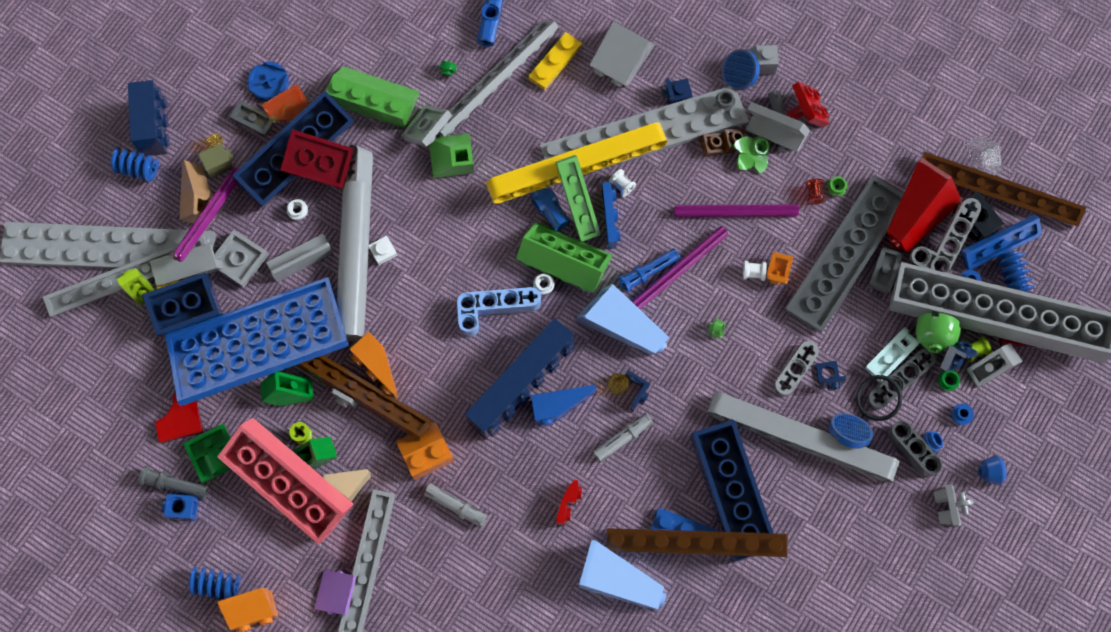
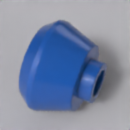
(993, 470)

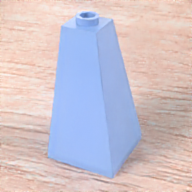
(622, 320)
(616, 578)

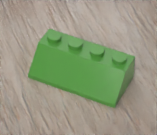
(372, 96)
(563, 257)

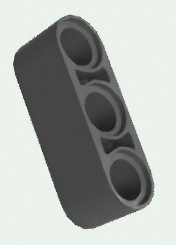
(925, 452)

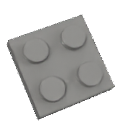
(426, 125)
(240, 258)

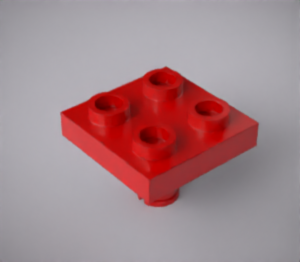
(809, 105)

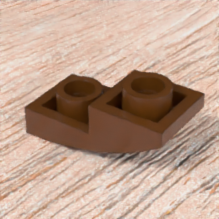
(720, 142)

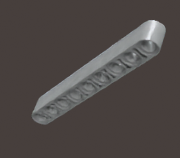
(802, 437)

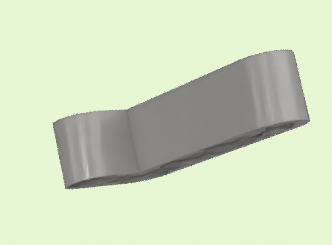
(950, 234)

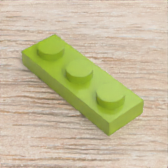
(135, 285)

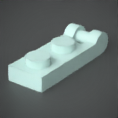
(892, 354)

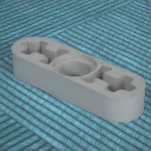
(800, 352)

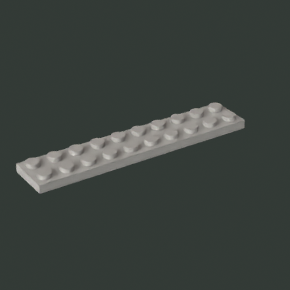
(680, 123)
(85, 245)

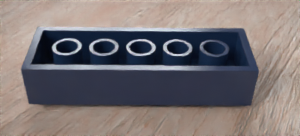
(262, 173)
(520, 379)
(730, 481)

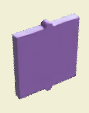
(335, 592)

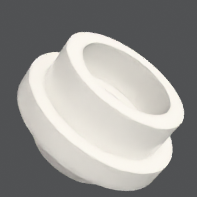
(297, 204)
(544, 278)

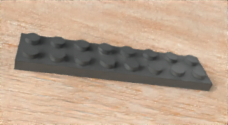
(845, 255)

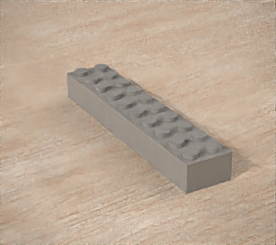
(1004, 312)

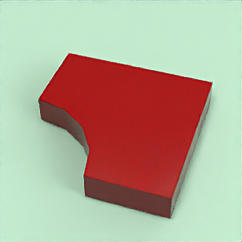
(179, 422)

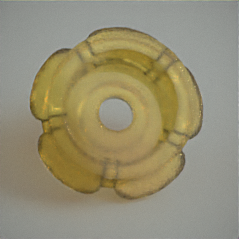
(214, 140)
(623, 387)

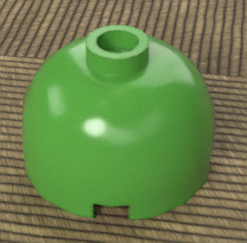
(937, 332)

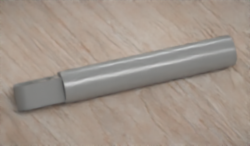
(355, 243)

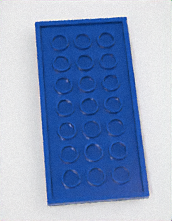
(255, 341)

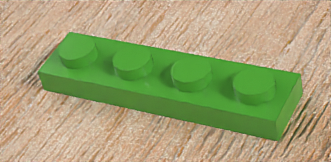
(578, 198)

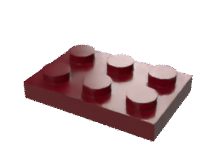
(316, 159)

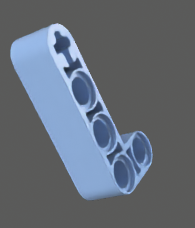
(499, 307)

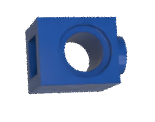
(189, 510)

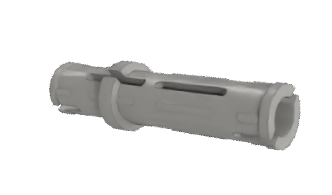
(627, 434)
(461, 508)

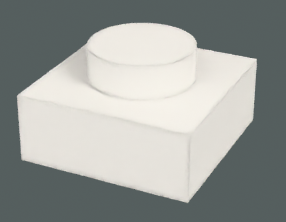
(382, 250)

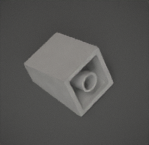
(621, 55)

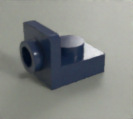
(676, 90)
(956, 355)

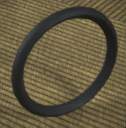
(899, 392)

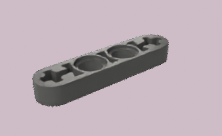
(901, 379)

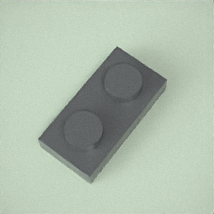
(252, 118)
(885, 270)

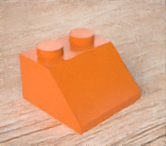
(427, 454)
(249, 609)

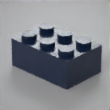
(148, 118)
(182, 304)

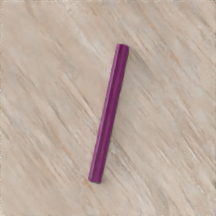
(762, 210)
(205, 217)
(680, 267)

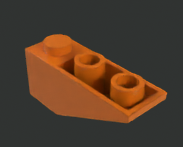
(374, 358)

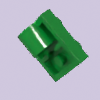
(205, 450)

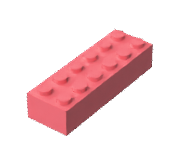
(285, 480)

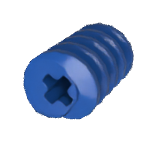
(134, 165)
(1014, 271)
(213, 585)

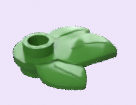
(750, 155)

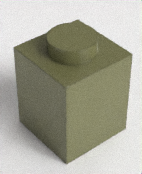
(216, 160)

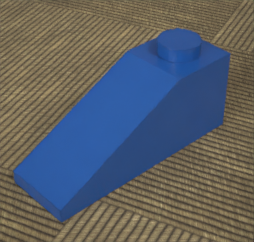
(554, 405)

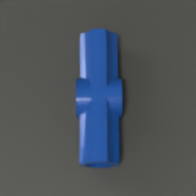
(489, 26)
(548, 205)

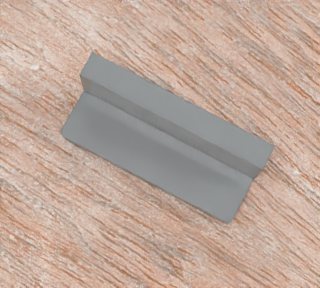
(777, 127)
(299, 258)
(198, 261)

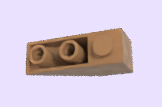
(194, 191)

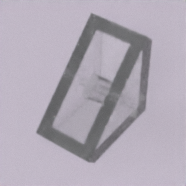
(985, 154)

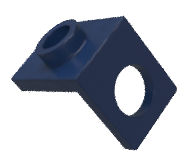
(829, 383)
(642, 396)

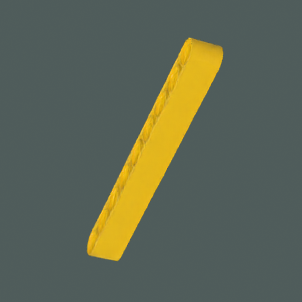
(590, 157)

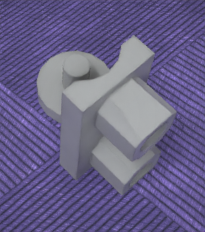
(948, 495)

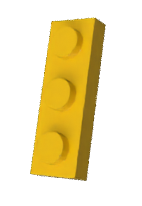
(555, 61)

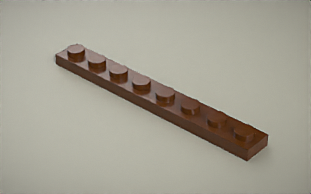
(1009, 191)
(367, 396)
(698, 542)

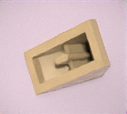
(349, 482)

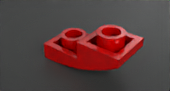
(570, 497)

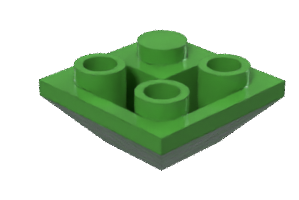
(451, 156)

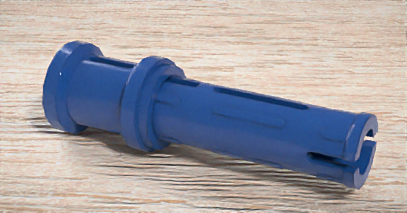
(640, 274)

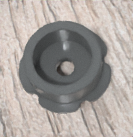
(725, 95)

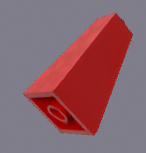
(923, 205)

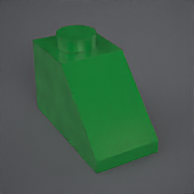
(286, 389)
(317, 452)

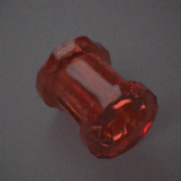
(815, 191)

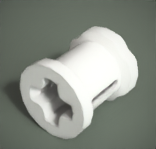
(622, 183)
(754, 270)

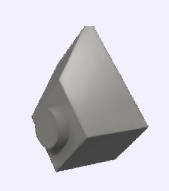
(767, 57)
(994, 365)

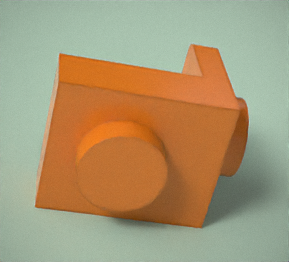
(779, 268)

